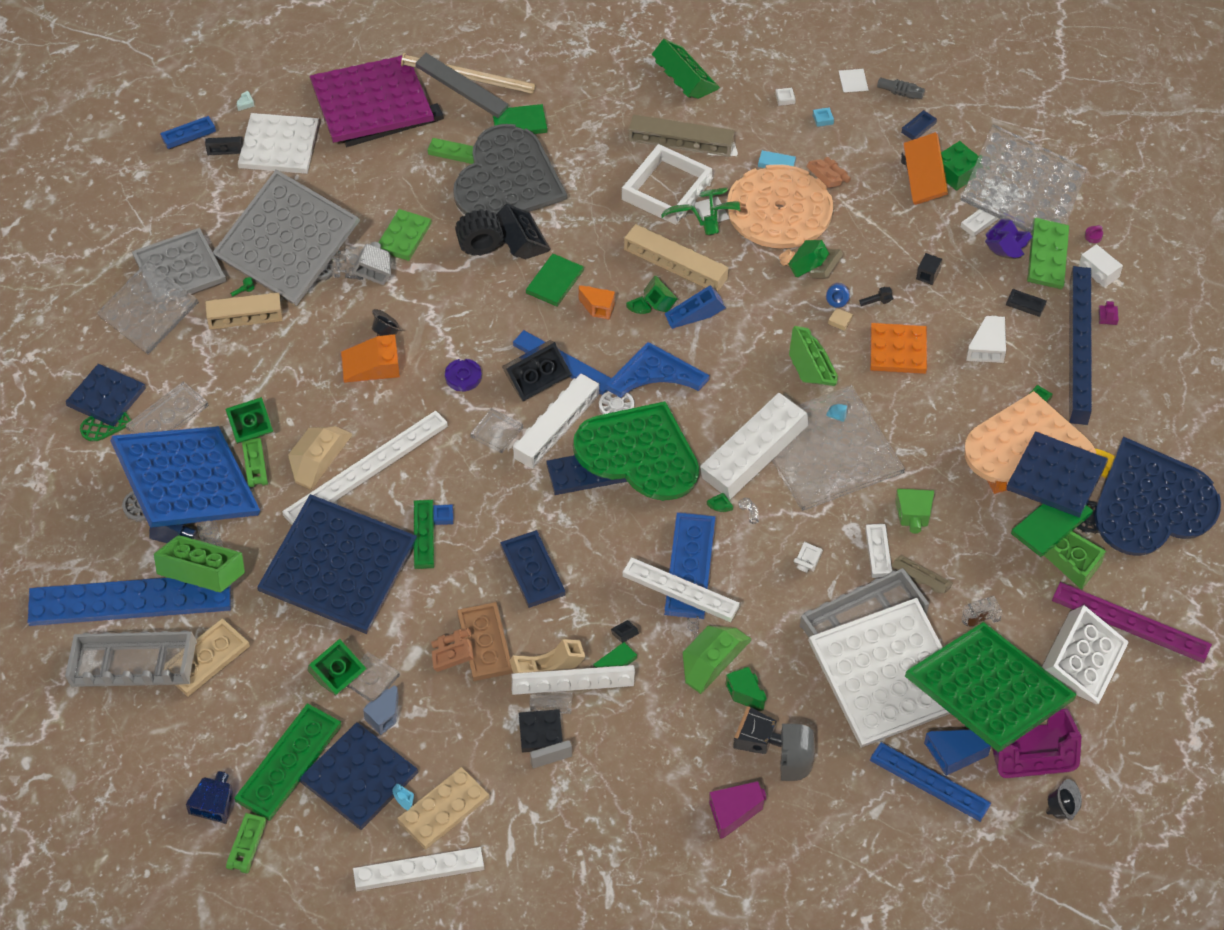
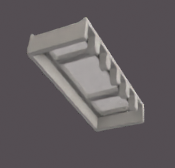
(863, 601)
(131, 659)

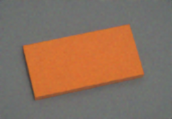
(925, 168)

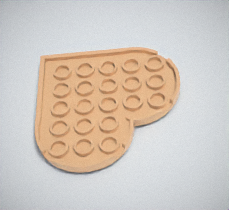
(999, 442)

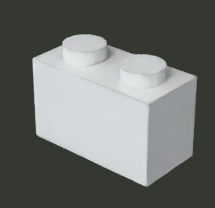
(1103, 266)

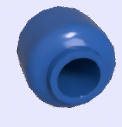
(837, 295)

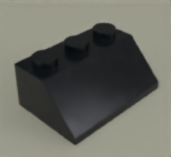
(521, 233)
(536, 370)

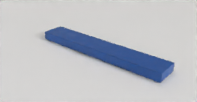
(527, 342)
(930, 782)

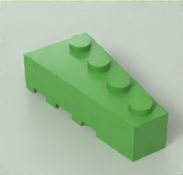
(1076, 558)

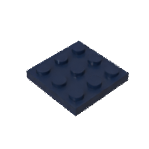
(105, 395)

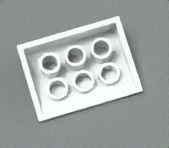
(1085, 654)

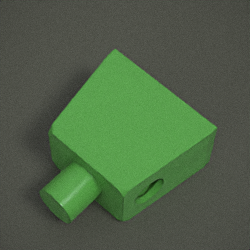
(914, 508)

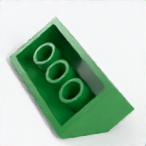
(684, 70)

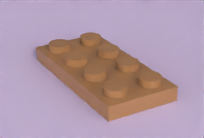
(487, 641)

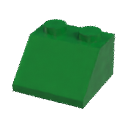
(249, 420)
(336, 668)

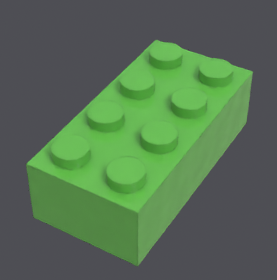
(199, 563)

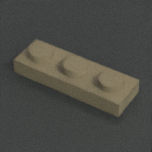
(923, 575)

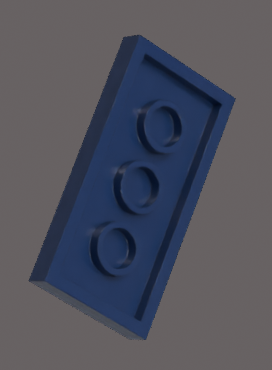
(569, 476)
(532, 569)

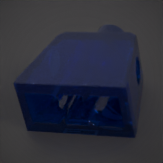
(211, 798)

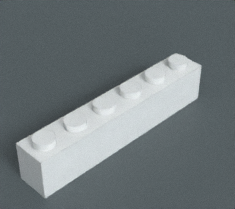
(555, 421)

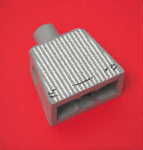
(373, 263)

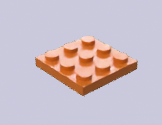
(898, 348)

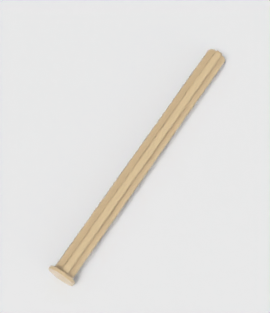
(480, 76)

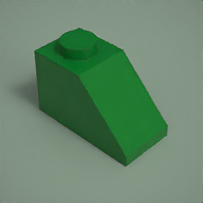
(808, 257)

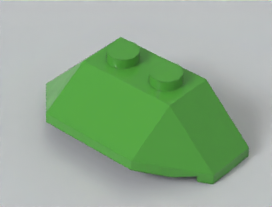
(811, 358)
(711, 655)

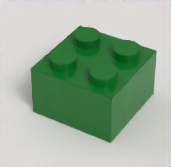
(958, 164)

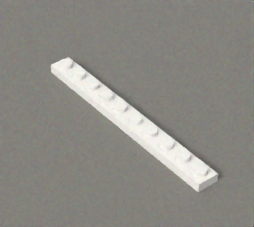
(373, 462)

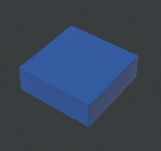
(443, 514)

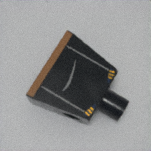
(756, 732)

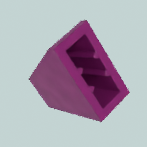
(735, 806)

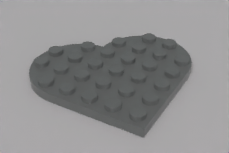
(507, 170)

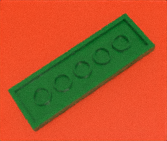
(287, 762)

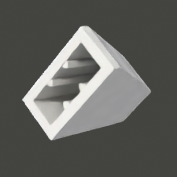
(989, 341)

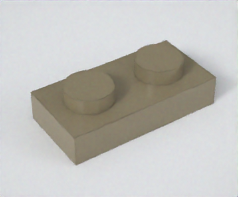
(827, 266)

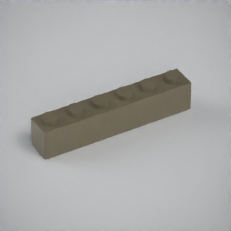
(681, 135)

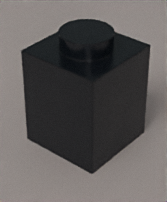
(929, 269)

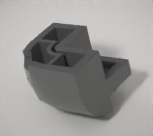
(796, 752)

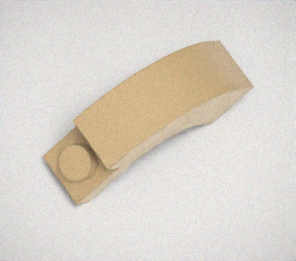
(564, 657)

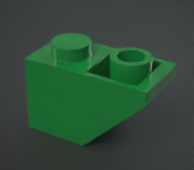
(659, 295)
(745, 689)

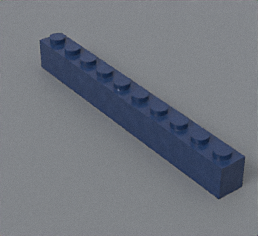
(1080, 346)

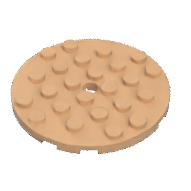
(805, 209)

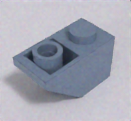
(383, 711)

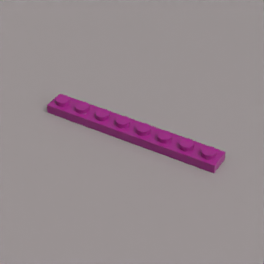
(1134, 623)

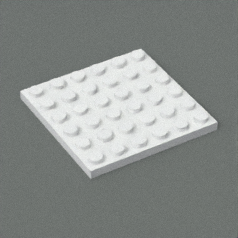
(869, 666)

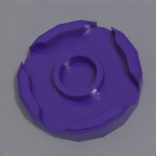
(463, 375)

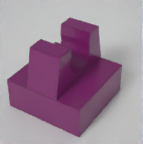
(1108, 314)

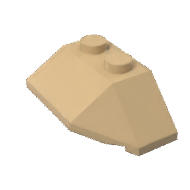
(316, 453)

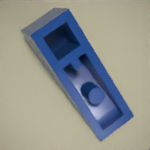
(696, 308)

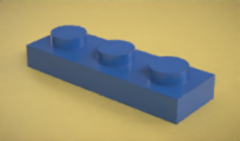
(188, 132)

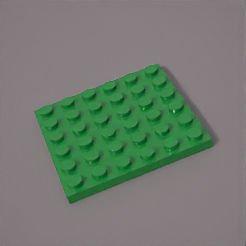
(990, 686)

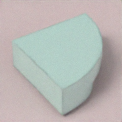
(245, 101)

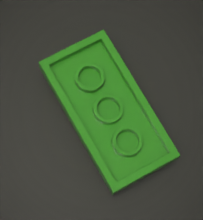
(1048, 253)

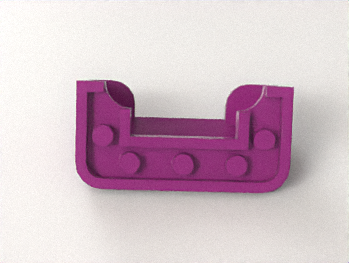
(1042, 750)

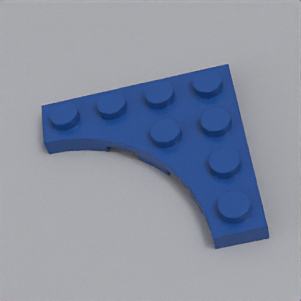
(655, 366)

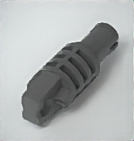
(902, 88)

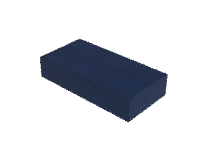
(919, 125)

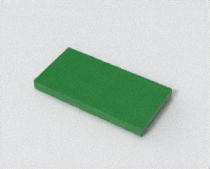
(1047, 528)

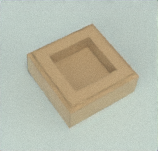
(840, 319)

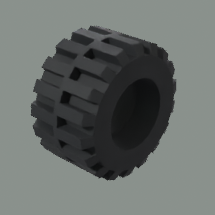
(479, 232)

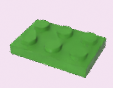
(404, 234)

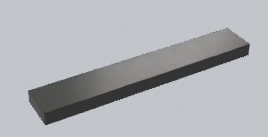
(461, 85)

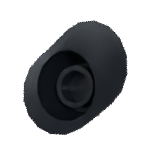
(384, 324)
(1065, 801)

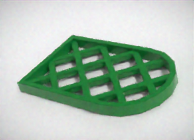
(104, 435)

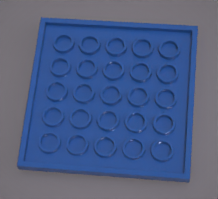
(184, 476)

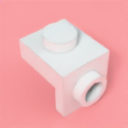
(808, 557)

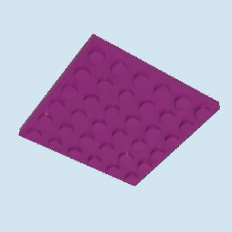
(370, 98)

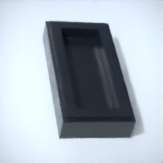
(1026, 302)

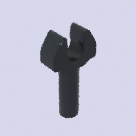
(884, 295)

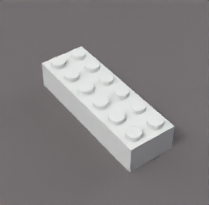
(754, 445)

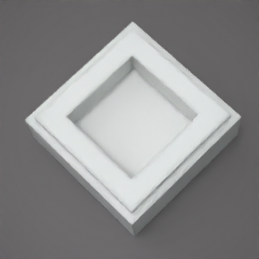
(785, 96)

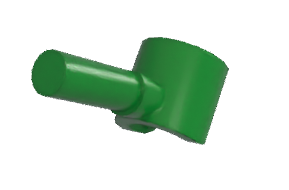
(247, 286)

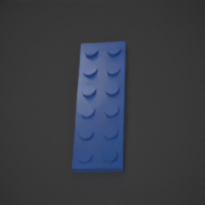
(690, 558)

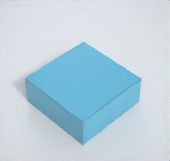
(823, 117)

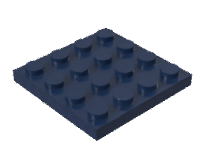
(1057, 474)
(358, 775)

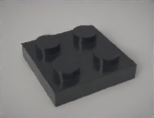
(539, 729)

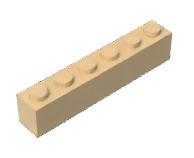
(675, 258)

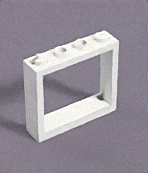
(660, 153)

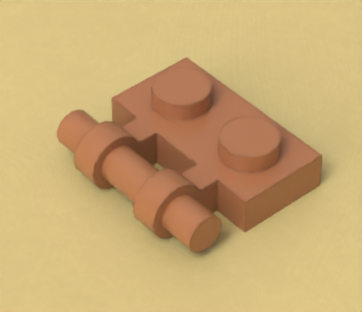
(828, 172)
(452, 654)

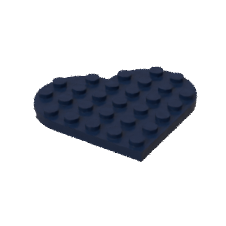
(1152, 499)

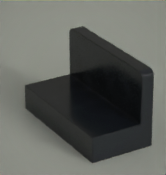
(223, 145)

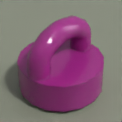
(1094, 234)

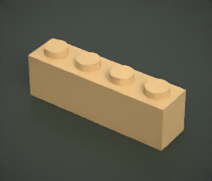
(244, 310)

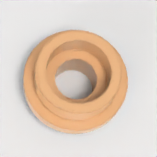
(786, 256)

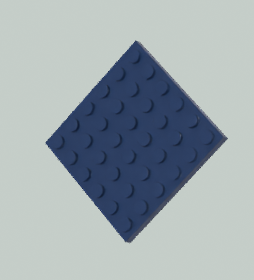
(337, 563)

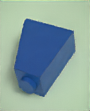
(956, 749)

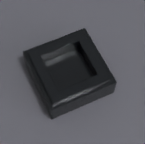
(624, 631)

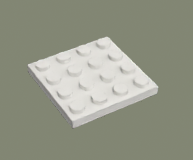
(278, 143)

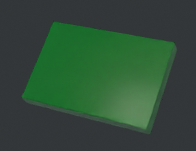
(528, 117)
(554, 279)

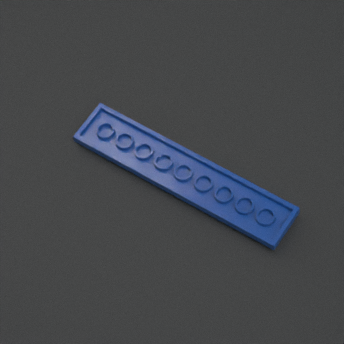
(122, 601)

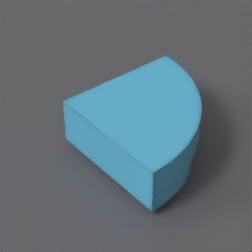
(837, 412)
(403, 796)

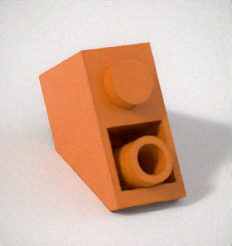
(597, 301)

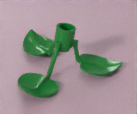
(710, 221)

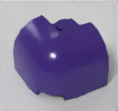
(1006, 240)

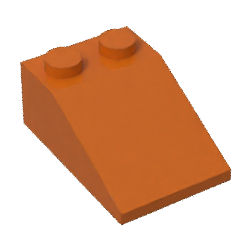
(371, 360)

